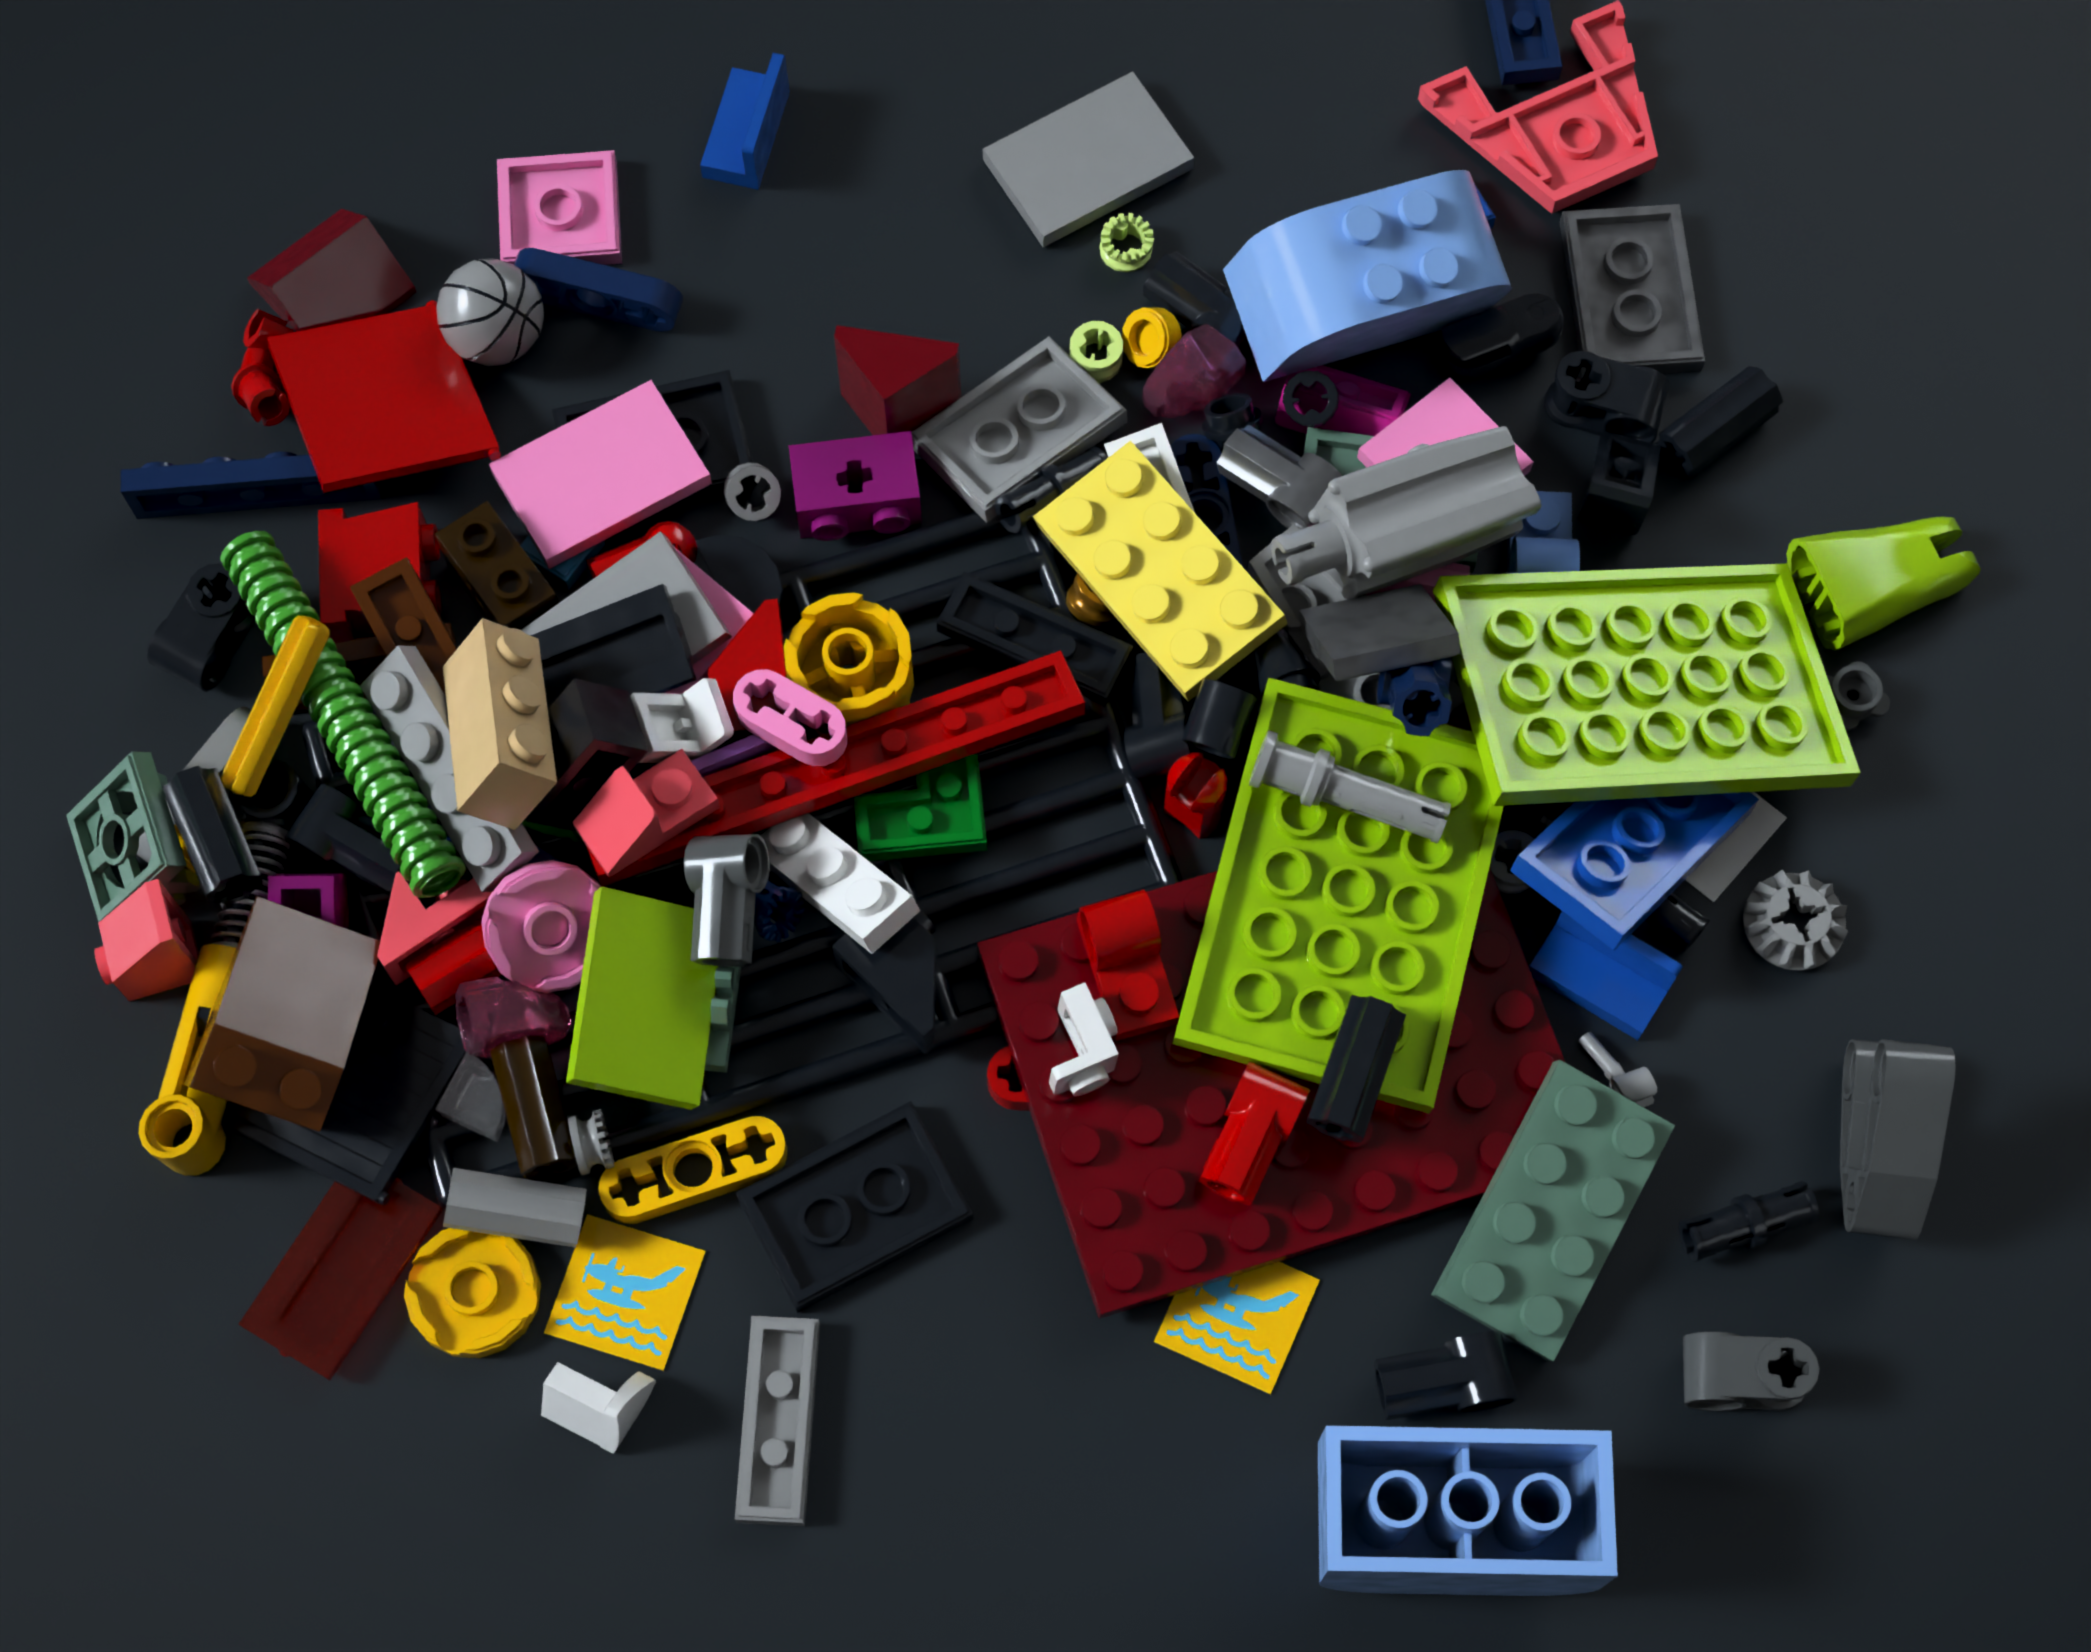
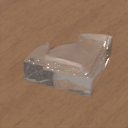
(474, 1099)

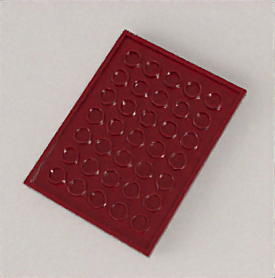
(1139, 1143)

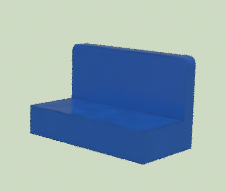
(746, 125)
(1613, 985)

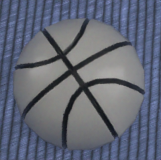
(490, 312)

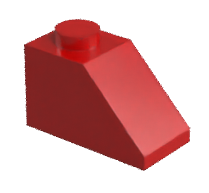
(755, 647)

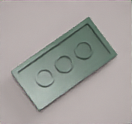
(1553, 1210)

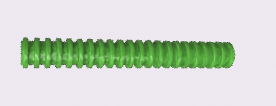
(347, 722)

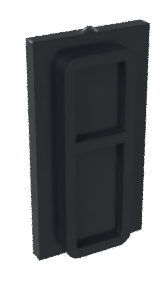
(622, 646)

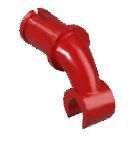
(256, 382)

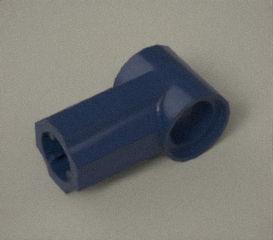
(1418, 695)

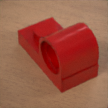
(1126, 962)

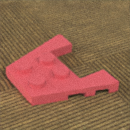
(1569, 137)

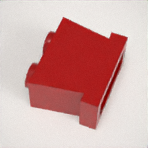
(363, 546)

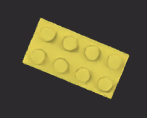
(1160, 570)

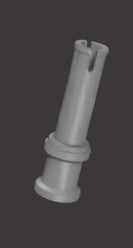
(1319, 779)

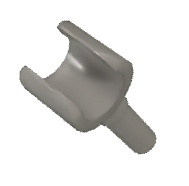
(1635, 1085)

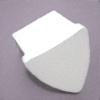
(592, 1407)

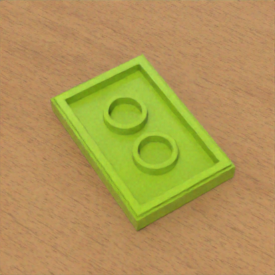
(642, 1003)

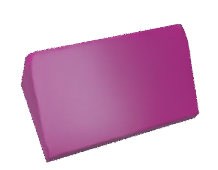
(1362, 407)

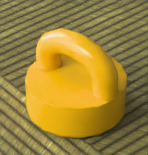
(1149, 335)

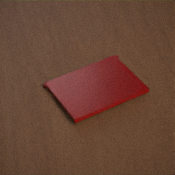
(381, 398)

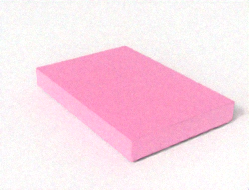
(600, 474)

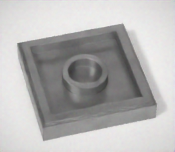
(1379, 632)

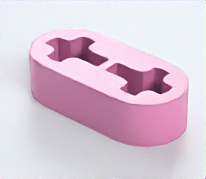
(797, 705)

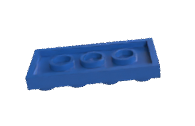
(1624, 857)

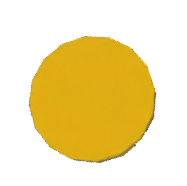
(472, 1292)

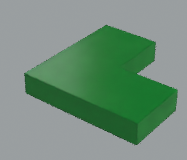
(932, 820)

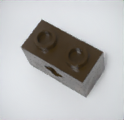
(495, 569)

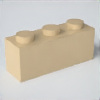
(499, 724)

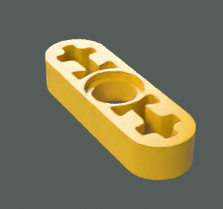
(704, 1143)

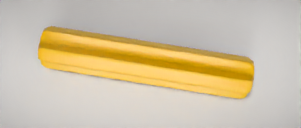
(275, 705)

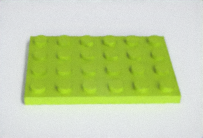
(1644, 683)
(1342, 903)

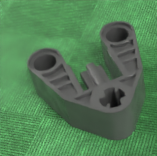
(1892, 1133)

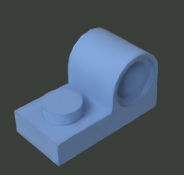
(1546, 538)

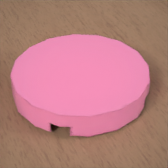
(540, 924)

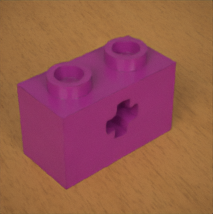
(877, 464)

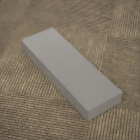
(777, 1421)

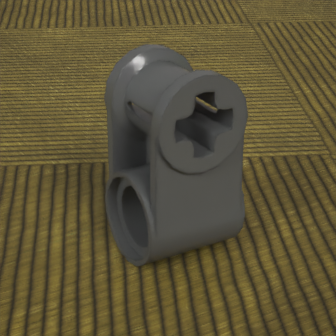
(1733, 1371)

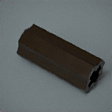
(533, 1107)

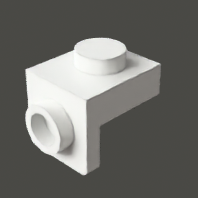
(684, 721)
(1090, 1030)

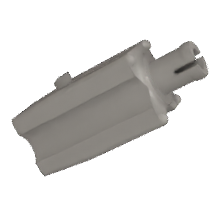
(1412, 514)

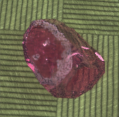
(1193, 373)
(504, 1011)

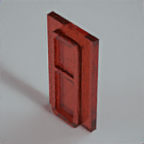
(339, 1274)

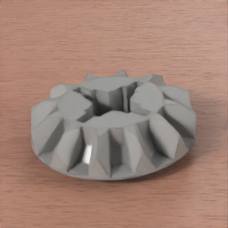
(1782, 942)

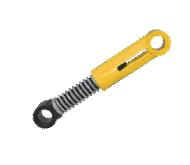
(176, 1102)

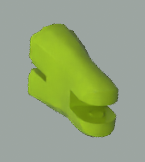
(1876, 575)

